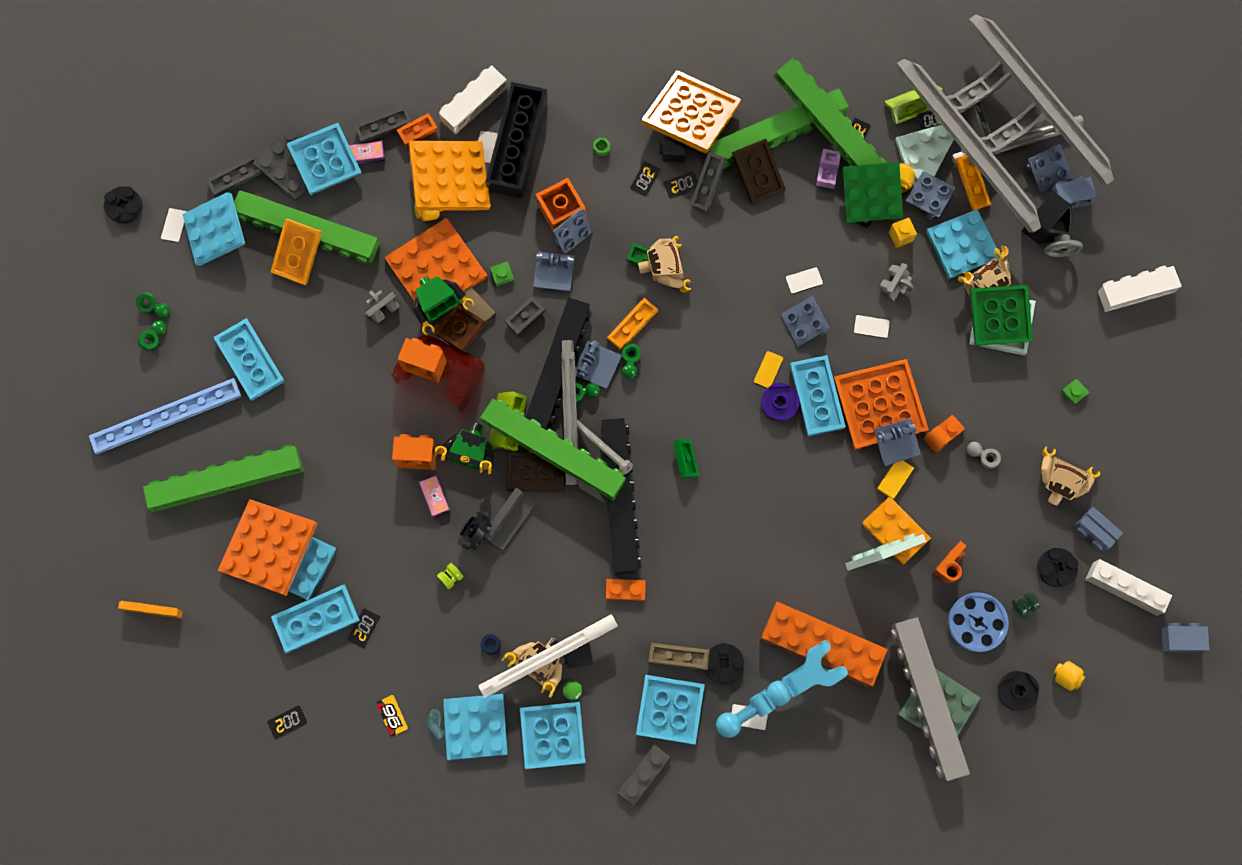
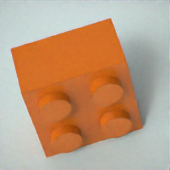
(559, 203)
(422, 359)
(414, 452)

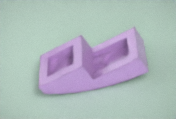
(828, 168)

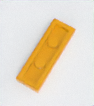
(973, 183)
(632, 324)
(150, 609)

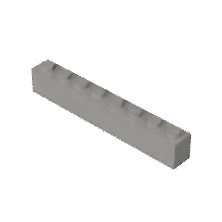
(930, 700)

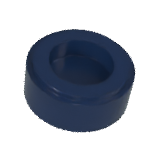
(490, 644)

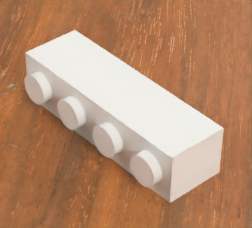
(473, 99)
(1139, 288)
(1128, 587)

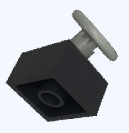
(1056, 226)

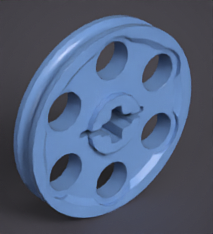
(986, 620)

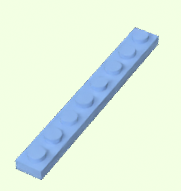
(165, 416)

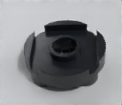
(131, 210)
(474, 531)
(1047, 570)
(735, 663)
(1029, 693)

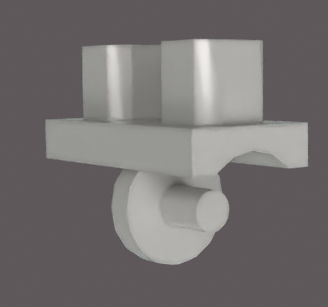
(900, 283)
(389, 301)

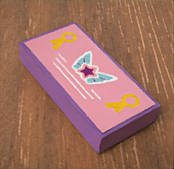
(368, 152)
(434, 496)

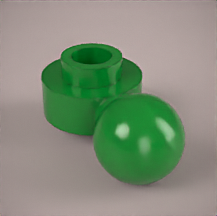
(161, 310)
(158, 328)
(629, 370)
(591, 390)

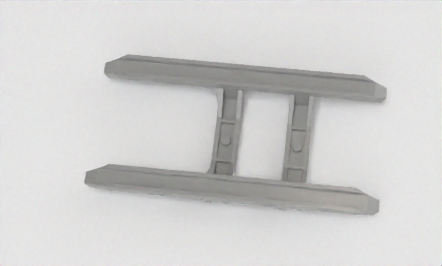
(982, 150)

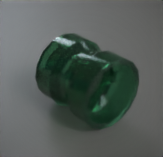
(1026, 604)

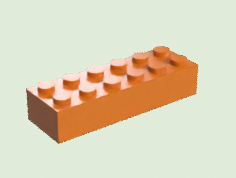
(799, 632)

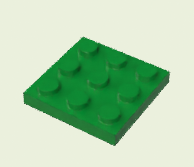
(873, 192)
(1001, 315)

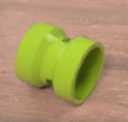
(453, 572)

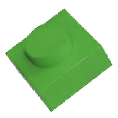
(502, 273)
(1074, 391)

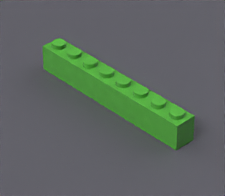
(826, 115)
(774, 129)
(334, 236)
(553, 449)
(223, 478)

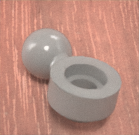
(975, 449)

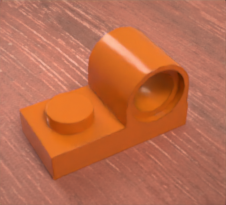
(943, 434)
(948, 562)

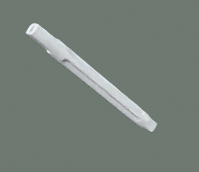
(547, 656)

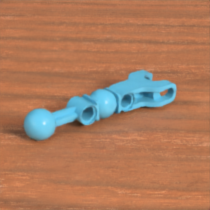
(780, 692)

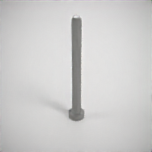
(625, 465)

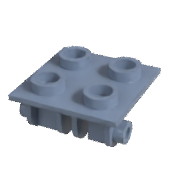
(1049, 168)
(930, 195)
(572, 231)
(553, 271)
(805, 321)
(597, 364)
(897, 441)

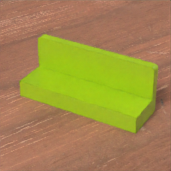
(906, 106)
(515, 401)

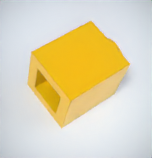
(902, 232)

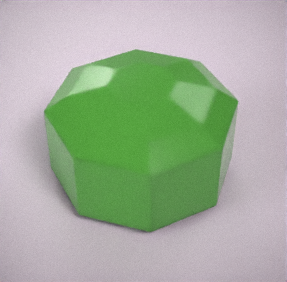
(601, 147)
(572, 690)

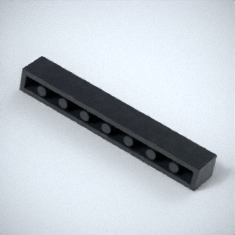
(549, 386)
(621, 509)

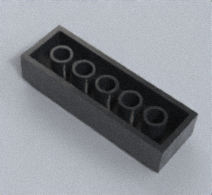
(516, 139)

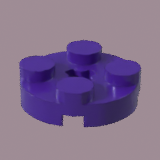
(787, 394)

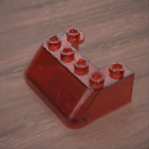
(461, 370)

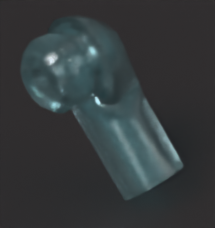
(434, 722)

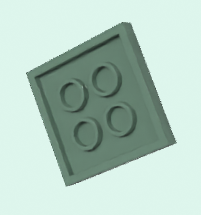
(958, 699)

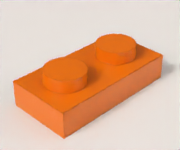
(417, 129)
(625, 589)

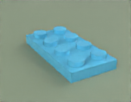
(249, 359)
(817, 395)
(315, 618)

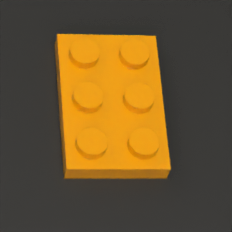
(296, 251)
(892, 523)

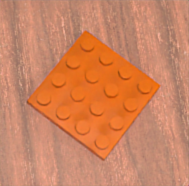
(436, 254)
(877, 399)
(267, 547)

